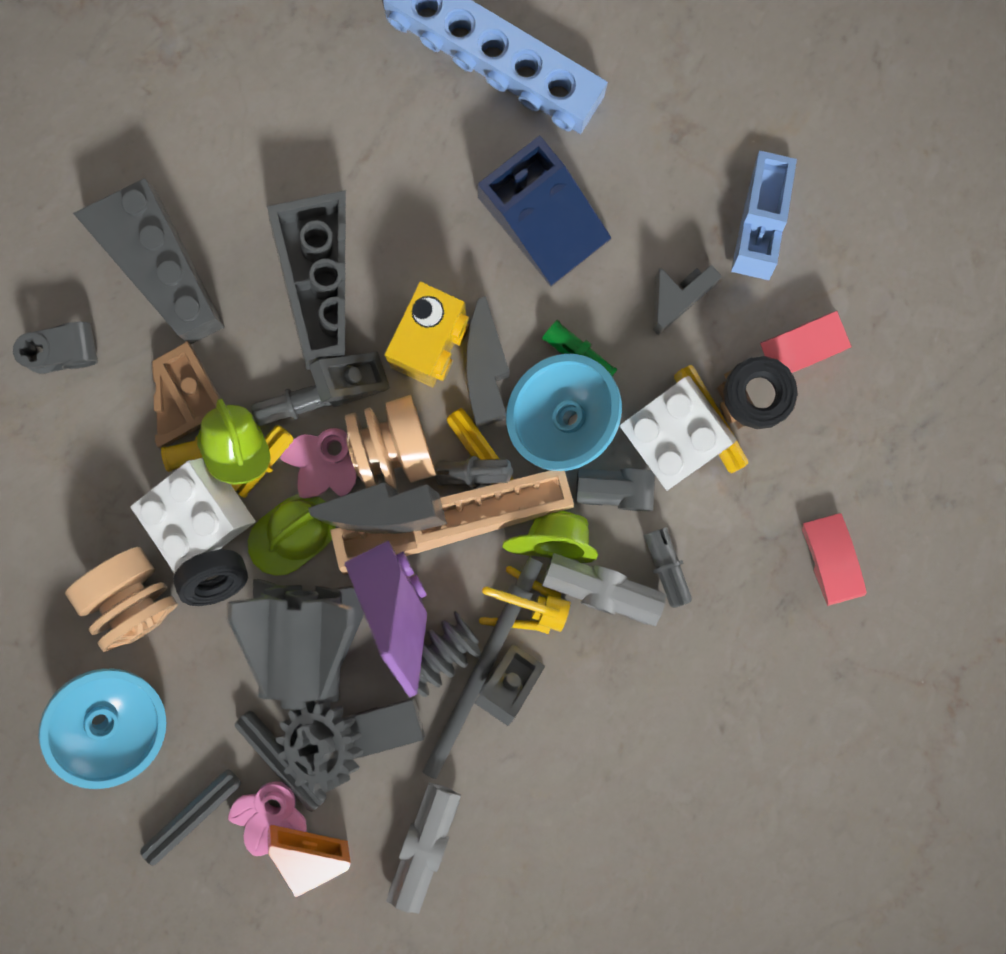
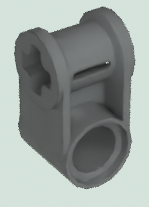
(63, 348)

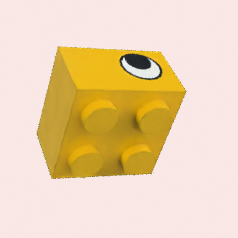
(427, 335)

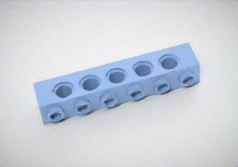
(518, 51)

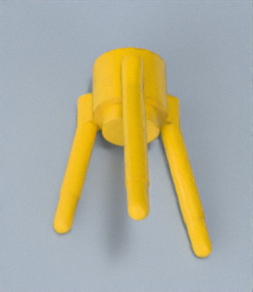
(548, 610)

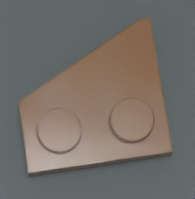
(181, 394)

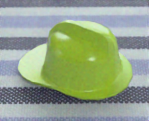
(232, 444)
(558, 534)
(288, 536)

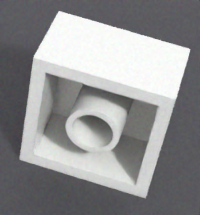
(678, 432)
(191, 513)

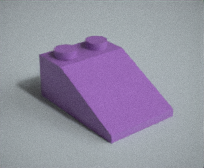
(392, 609)

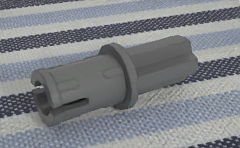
(287, 405)
(474, 472)
(668, 567)

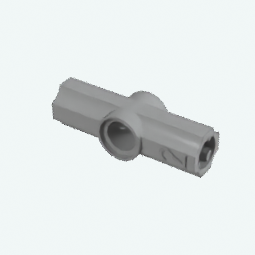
(604, 589)
(423, 848)

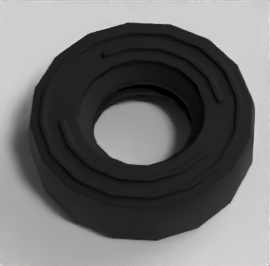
(777, 375)
(222, 562)

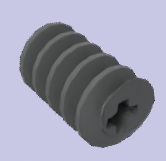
(444, 651)

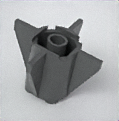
(296, 639)

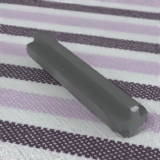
(266, 746)
(190, 817)

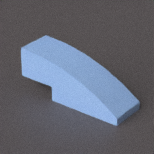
(764, 216)

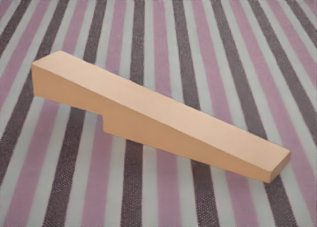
(468, 516)

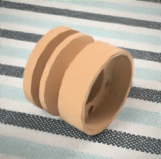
(389, 444)
(121, 598)

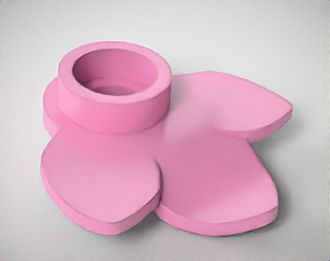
(319, 468)
(257, 814)

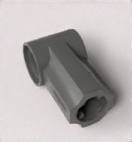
(624, 488)

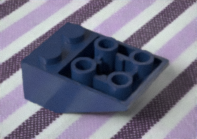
(543, 210)

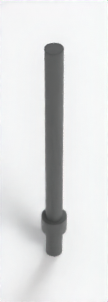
(482, 668)

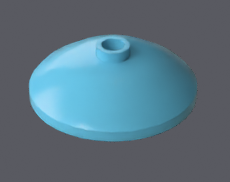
(549, 397)
(105, 752)

